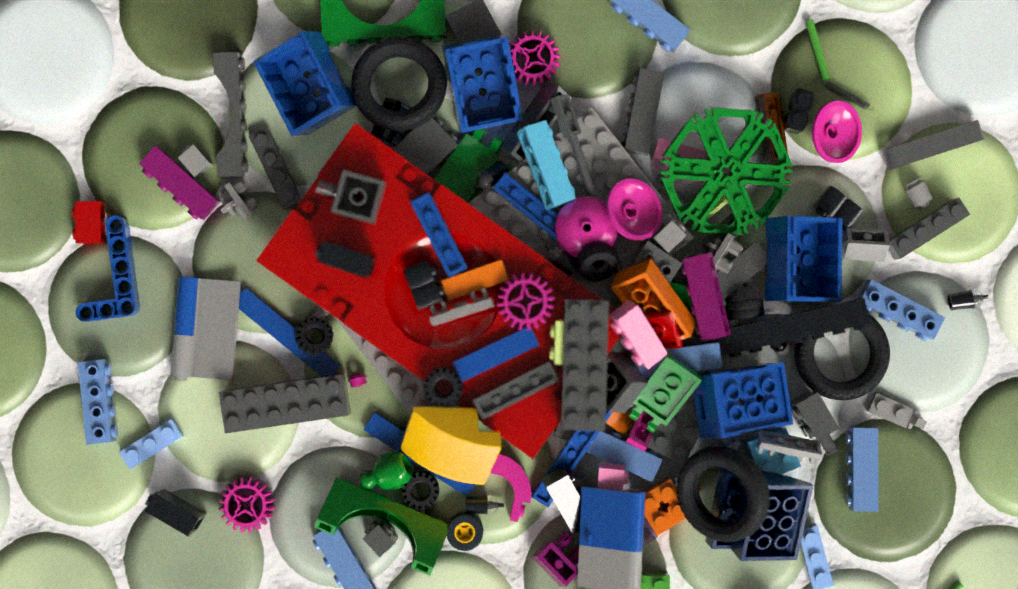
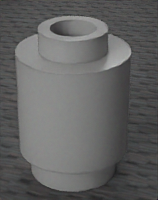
(918, 193)

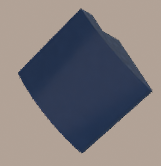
(784, 525)

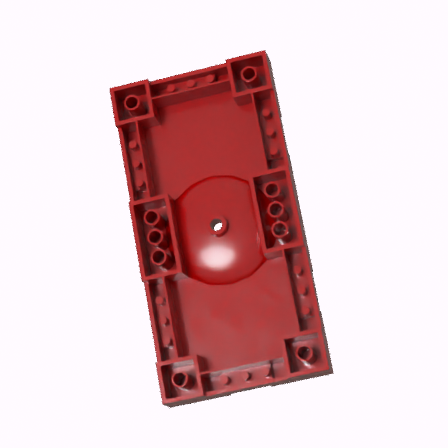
(384, 306)

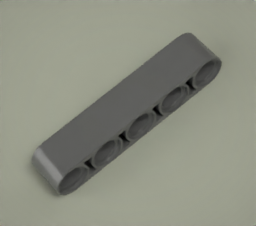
(933, 144)

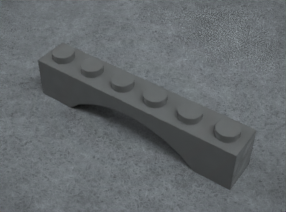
(231, 158)

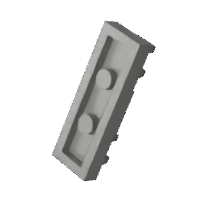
(461, 309)
(789, 445)

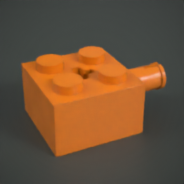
(663, 519)

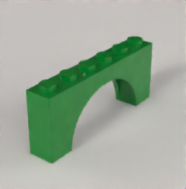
(341, 26)
(350, 502)

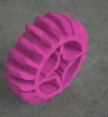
(548, 68)
(523, 284)
(240, 497)

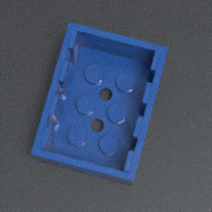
(294, 94)
(501, 100)
(817, 259)
(721, 397)

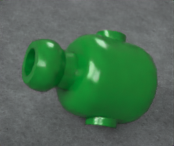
(388, 471)

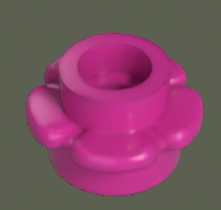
(357, 380)

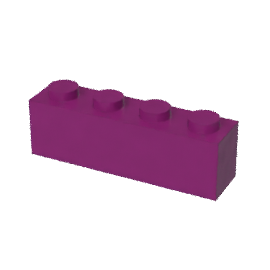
(179, 183)
(706, 297)

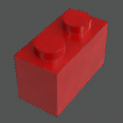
(89, 222)

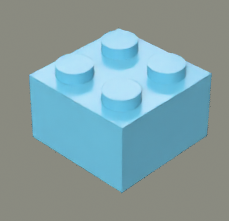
(778, 462)

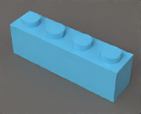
(546, 165)

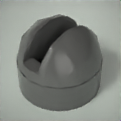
(786, 349)

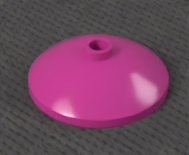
(836, 131)
(641, 205)
(573, 217)

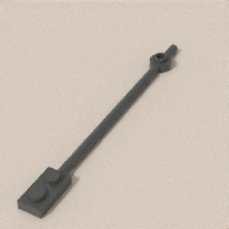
(570, 129)

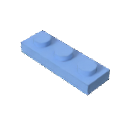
(151, 444)
(815, 558)

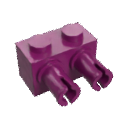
(555, 563)

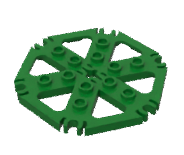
(741, 171)

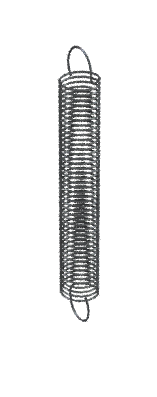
(859, 101)

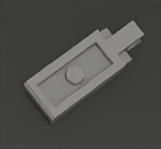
(895, 412)

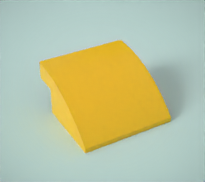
(451, 443)

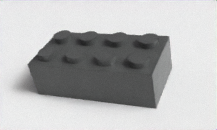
(679, 435)

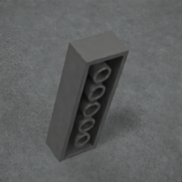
(584, 365)
(284, 403)

